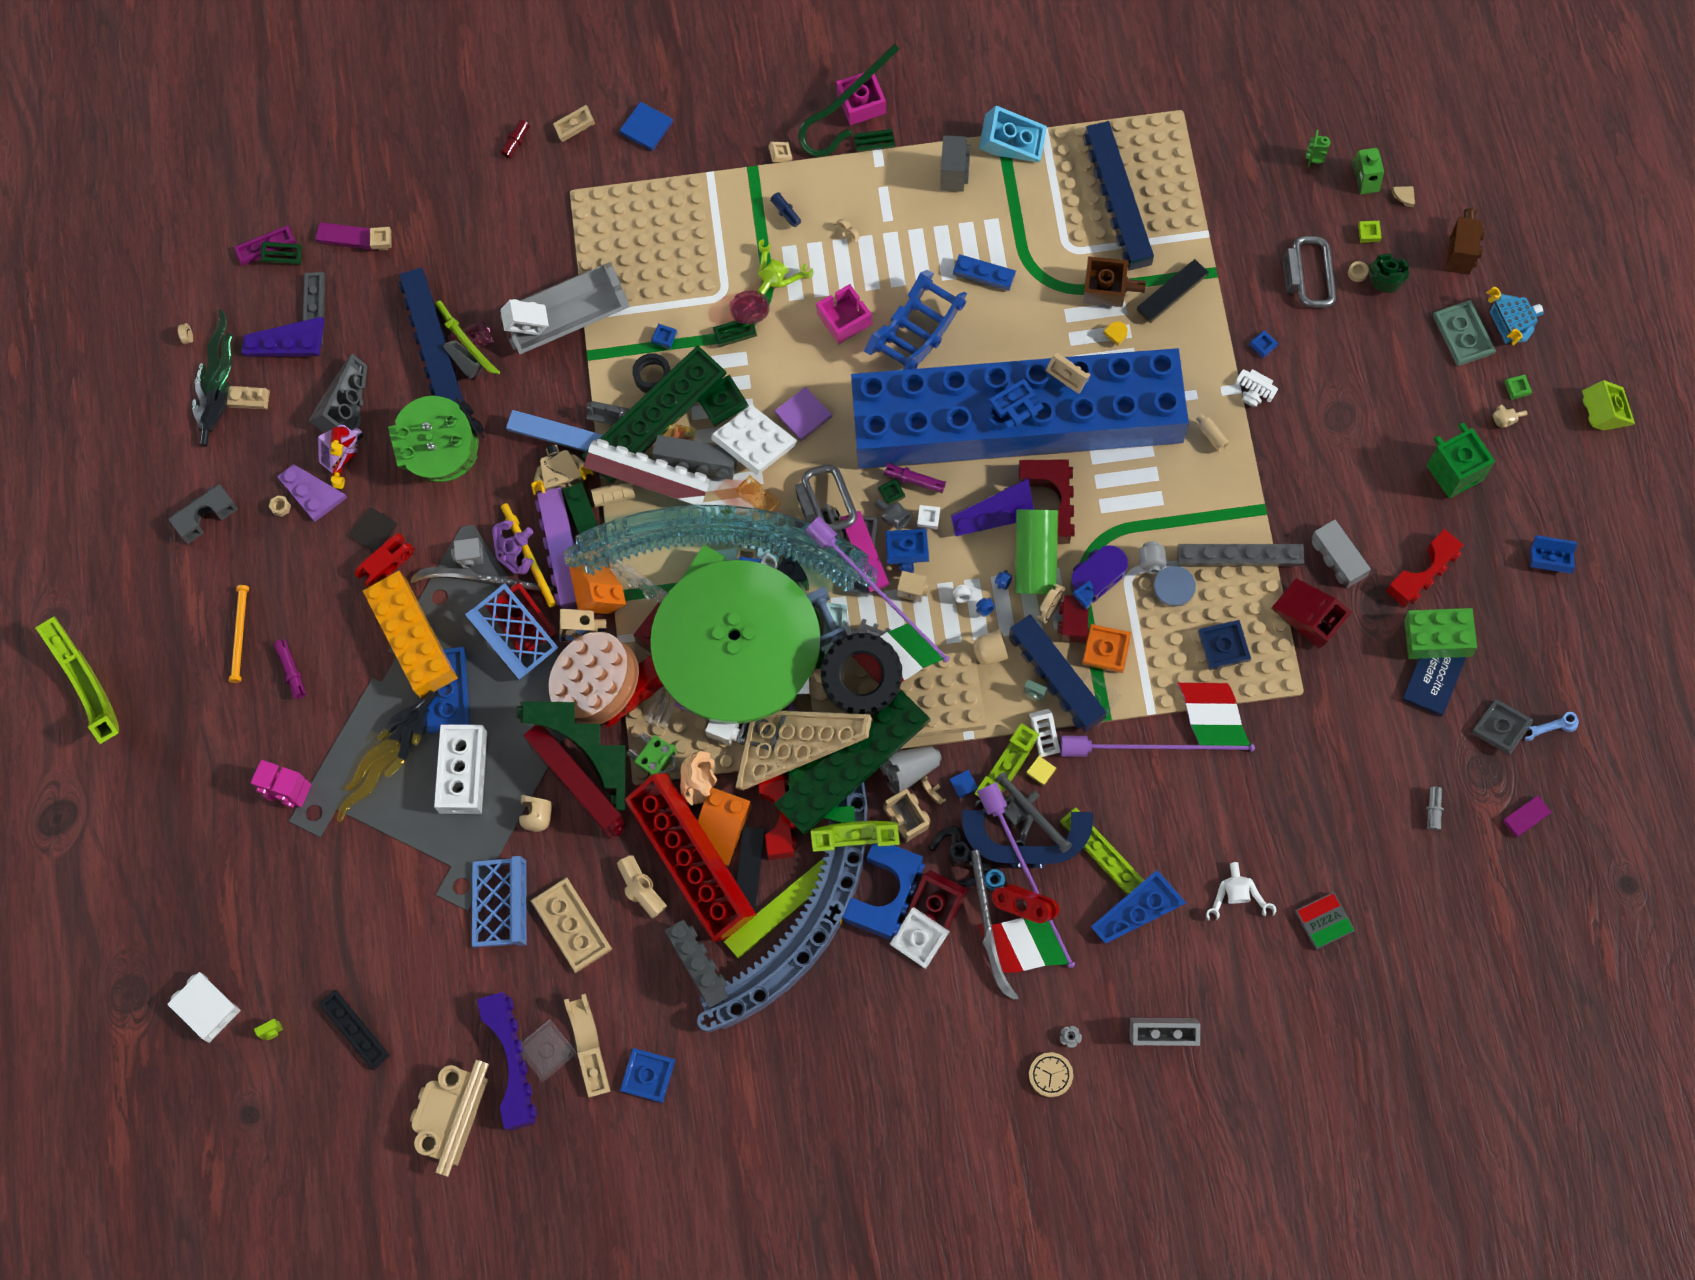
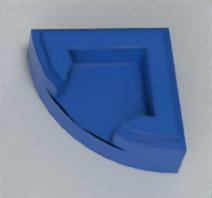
(1084, 594)

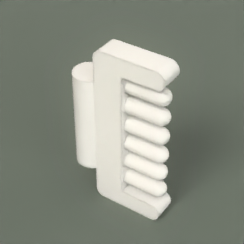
(1258, 381)

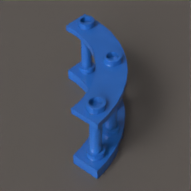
(900, 319)

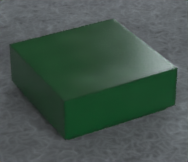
(891, 492)

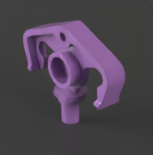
(509, 548)

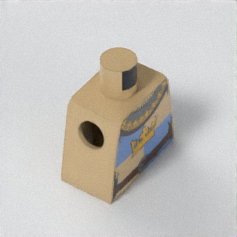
(578, 623)

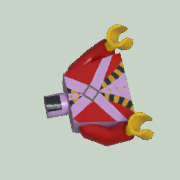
(336, 449)

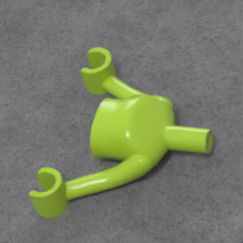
(774, 272)

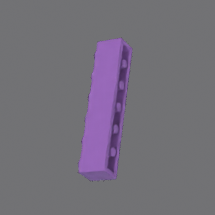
(558, 538)

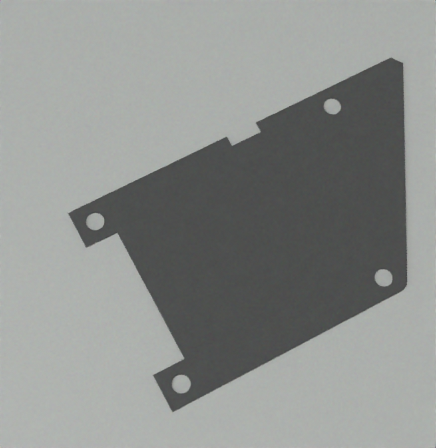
(406, 800)

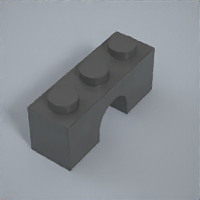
(188, 519)

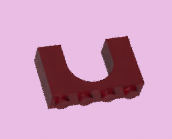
(1055, 476)

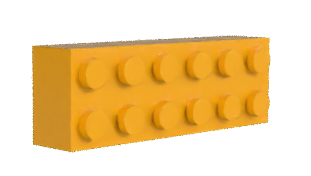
(410, 634)

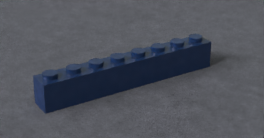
(1118, 195)
(429, 335)

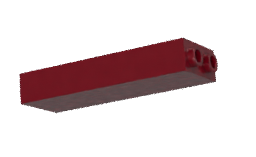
(575, 781)

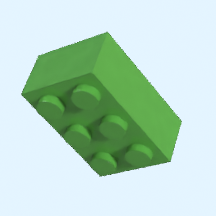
(1440, 633)

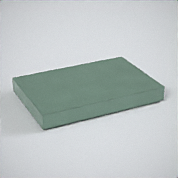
(1464, 333)

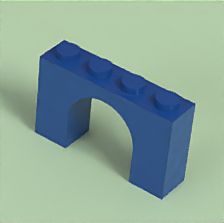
(884, 919)

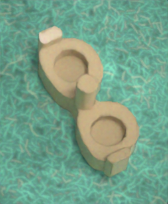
(848, 228)
(931, 791)

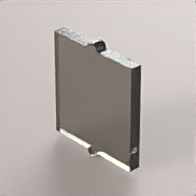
(373, 529)

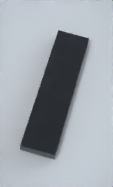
(1172, 291)
(750, 863)
(354, 1029)

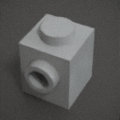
(467, 552)

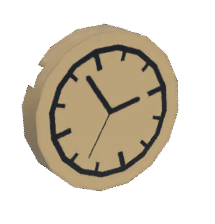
(1051, 603)
(1051, 1075)

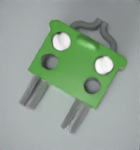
(655, 757)

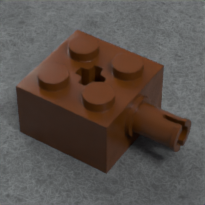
(1465, 243)
(1108, 282)

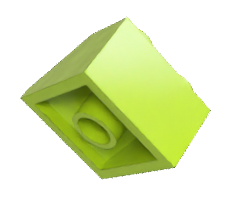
(1607, 406)

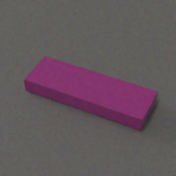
(343, 235)
(251, 250)

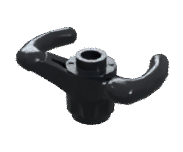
(959, 852)

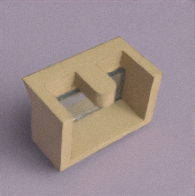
(905, 811)

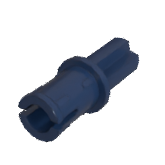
(785, 209)

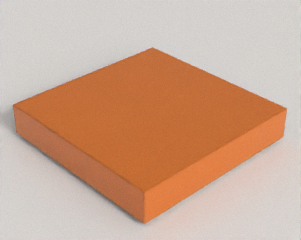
(1106, 648)

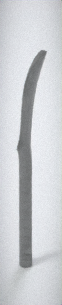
(468, 573)
(988, 940)

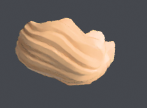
(697, 777)

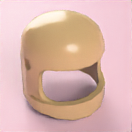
(990, 648)
(539, 813)

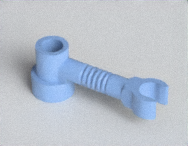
(1560, 723)

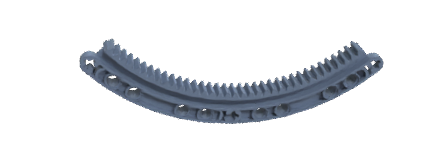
(782, 967)

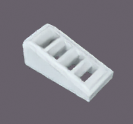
(1040, 715)

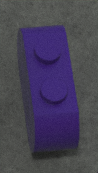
(1103, 570)

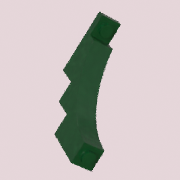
(606, 759)

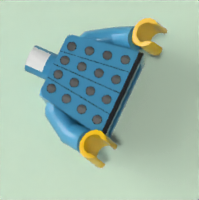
(1513, 316)

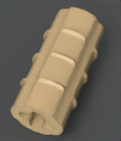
(612, 493)

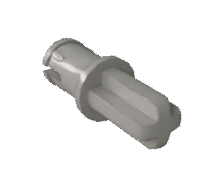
(1434, 809)

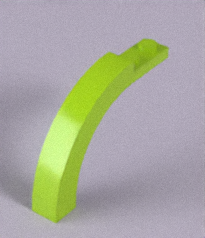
(95, 701)

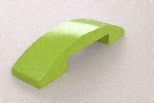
(1012, 757)
(855, 833)

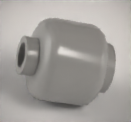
(1152, 557)

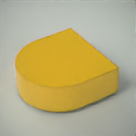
(1116, 332)

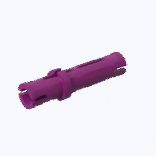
(912, 477)
(293, 677)

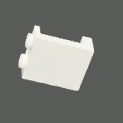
(203, 1007)

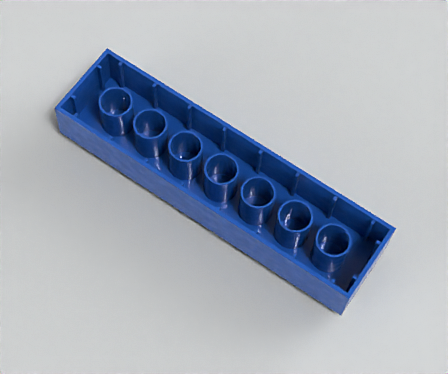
(948, 414)

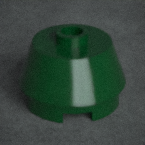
(1388, 273)

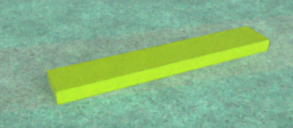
(1108, 858)
(774, 913)

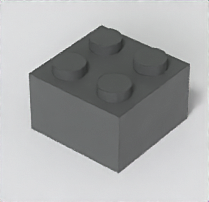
(954, 163)

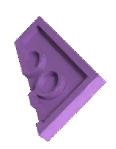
(310, 492)

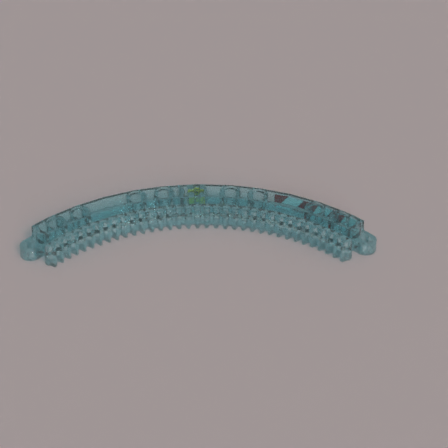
(716, 524)

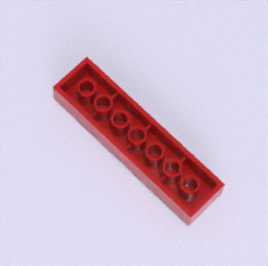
(690, 857)

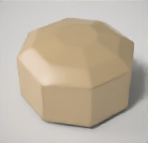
(279, 506)

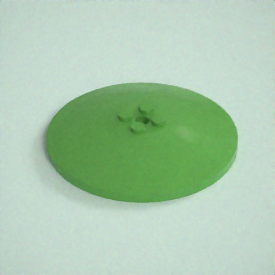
(742, 676)

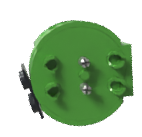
(436, 438)

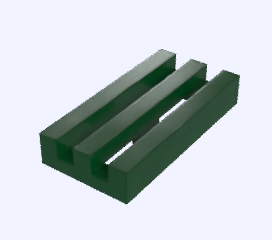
(873, 138)
(298, 254)
(734, 335)

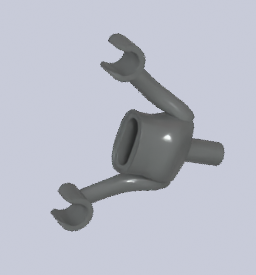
(1016, 813)

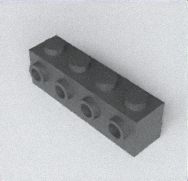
(695, 456)
(696, 963)

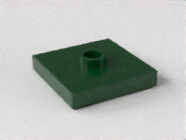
(723, 401)

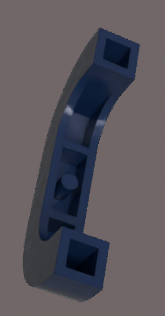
(1037, 856)

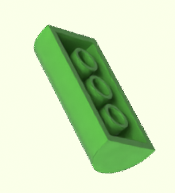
(1036, 551)

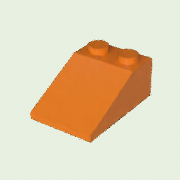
(598, 591)
(723, 821)

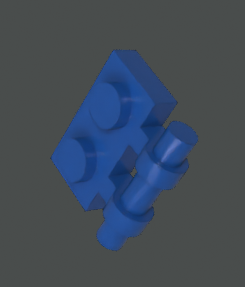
(1013, 398)

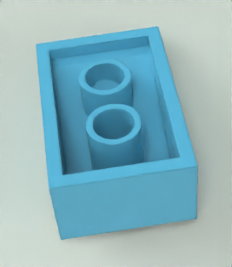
(1012, 135)

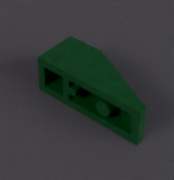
(580, 507)

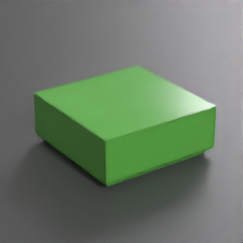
(1518, 387)

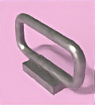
(1294, 272)
(809, 503)

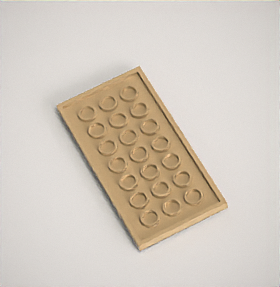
(943, 691)

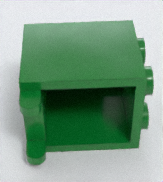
(1460, 462)

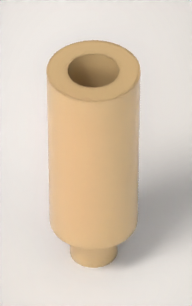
(1212, 433)

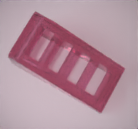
(479, 340)

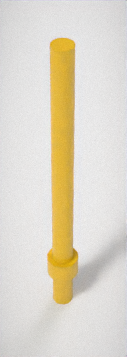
(528, 554)

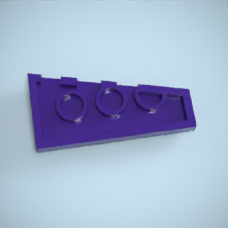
(288, 340)
(994, 510)

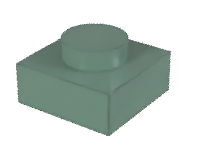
(1034, 691)

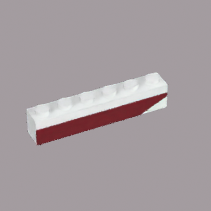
(647, 472)

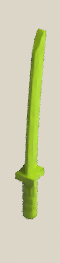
(452, 324)

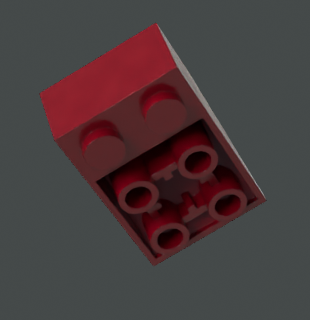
(1311, 612)

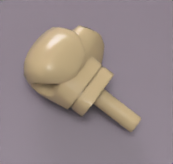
(1506, 417)

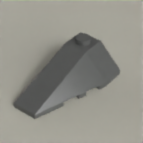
(343, 398)

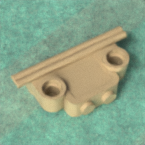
(448, 1113)

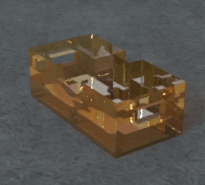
(753, 494)

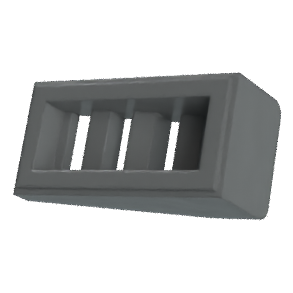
(463, 359)

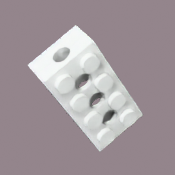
(471, 778)

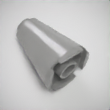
(909, 767)

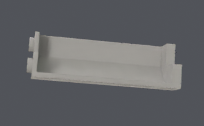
(574, 305)

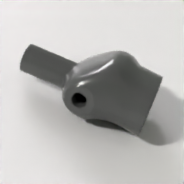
(894, 514)

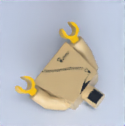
(559, 470)

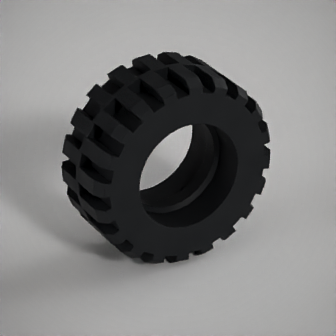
(861, 644)

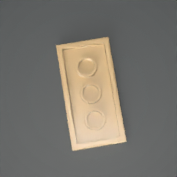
(571, 925)

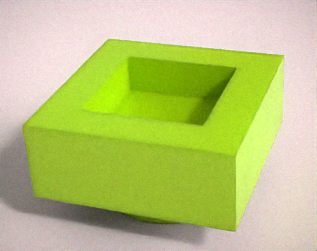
(1369, 231)
(269, 1030)

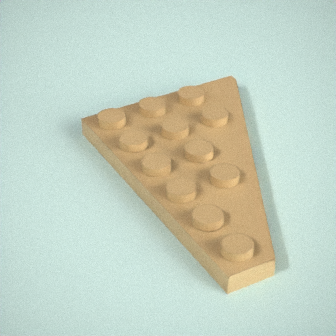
(800, 741)

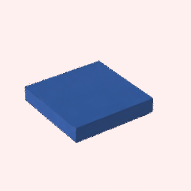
(646, 126)
(907, 546)
(647, 1075)

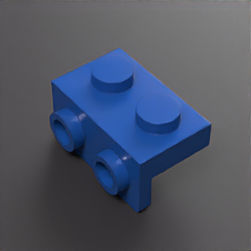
(1553, 554)

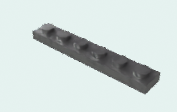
(1240, 554)

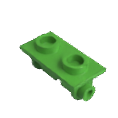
(1317, 149)

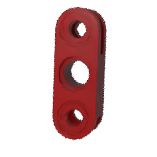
(385, 560)
(1038, 909)

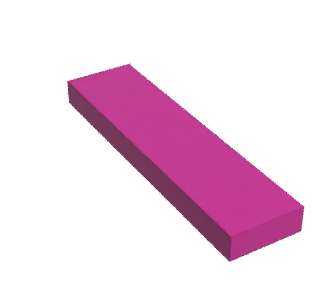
(860, 537)

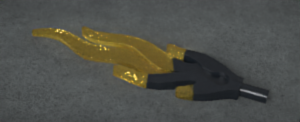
(408, 724)

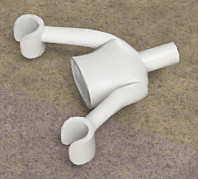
(1238, 892)

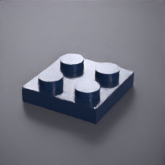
(1224, 645)

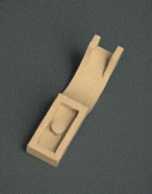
(588, 1046)

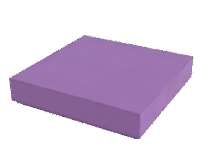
(803, 414)

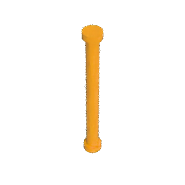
(238, 637)

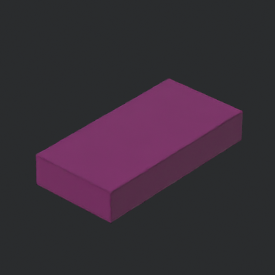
(1527, 816)

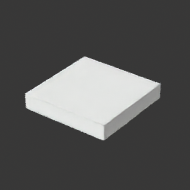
(919, 937)

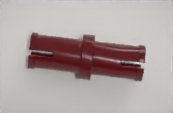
(515, 139)

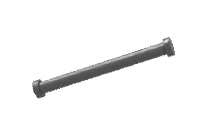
(1034, 813)

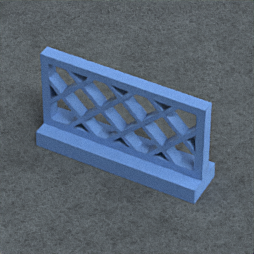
(498, 644)
(517, 905)

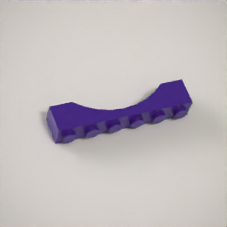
(516, 1106)

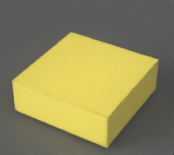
(1041, 771)

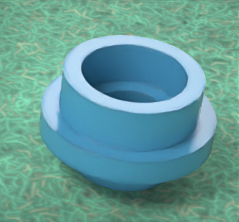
(994, 873)

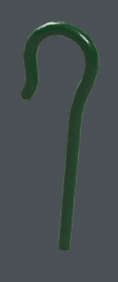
(836, 104)

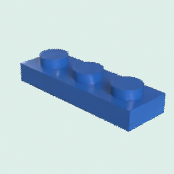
(984, 272)

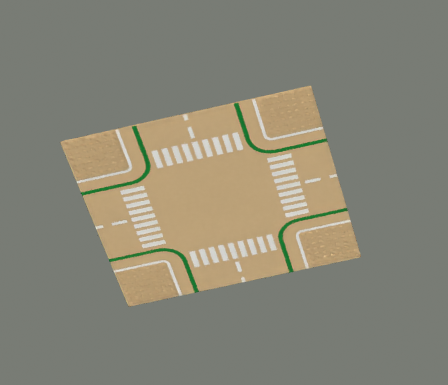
(695, 245)

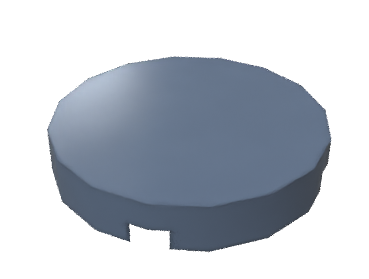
(1174, 586)

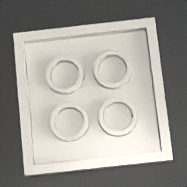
(754, 439)

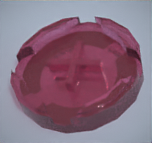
(749, 307)

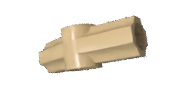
(640, 887)

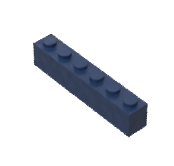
(1057, 673)

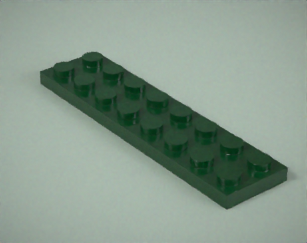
(664, 404)
(849, 767)

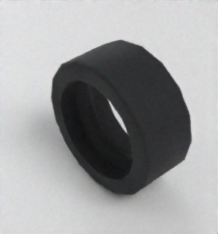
(645, 360)

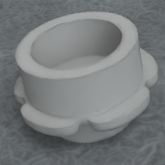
(1065, 1040)

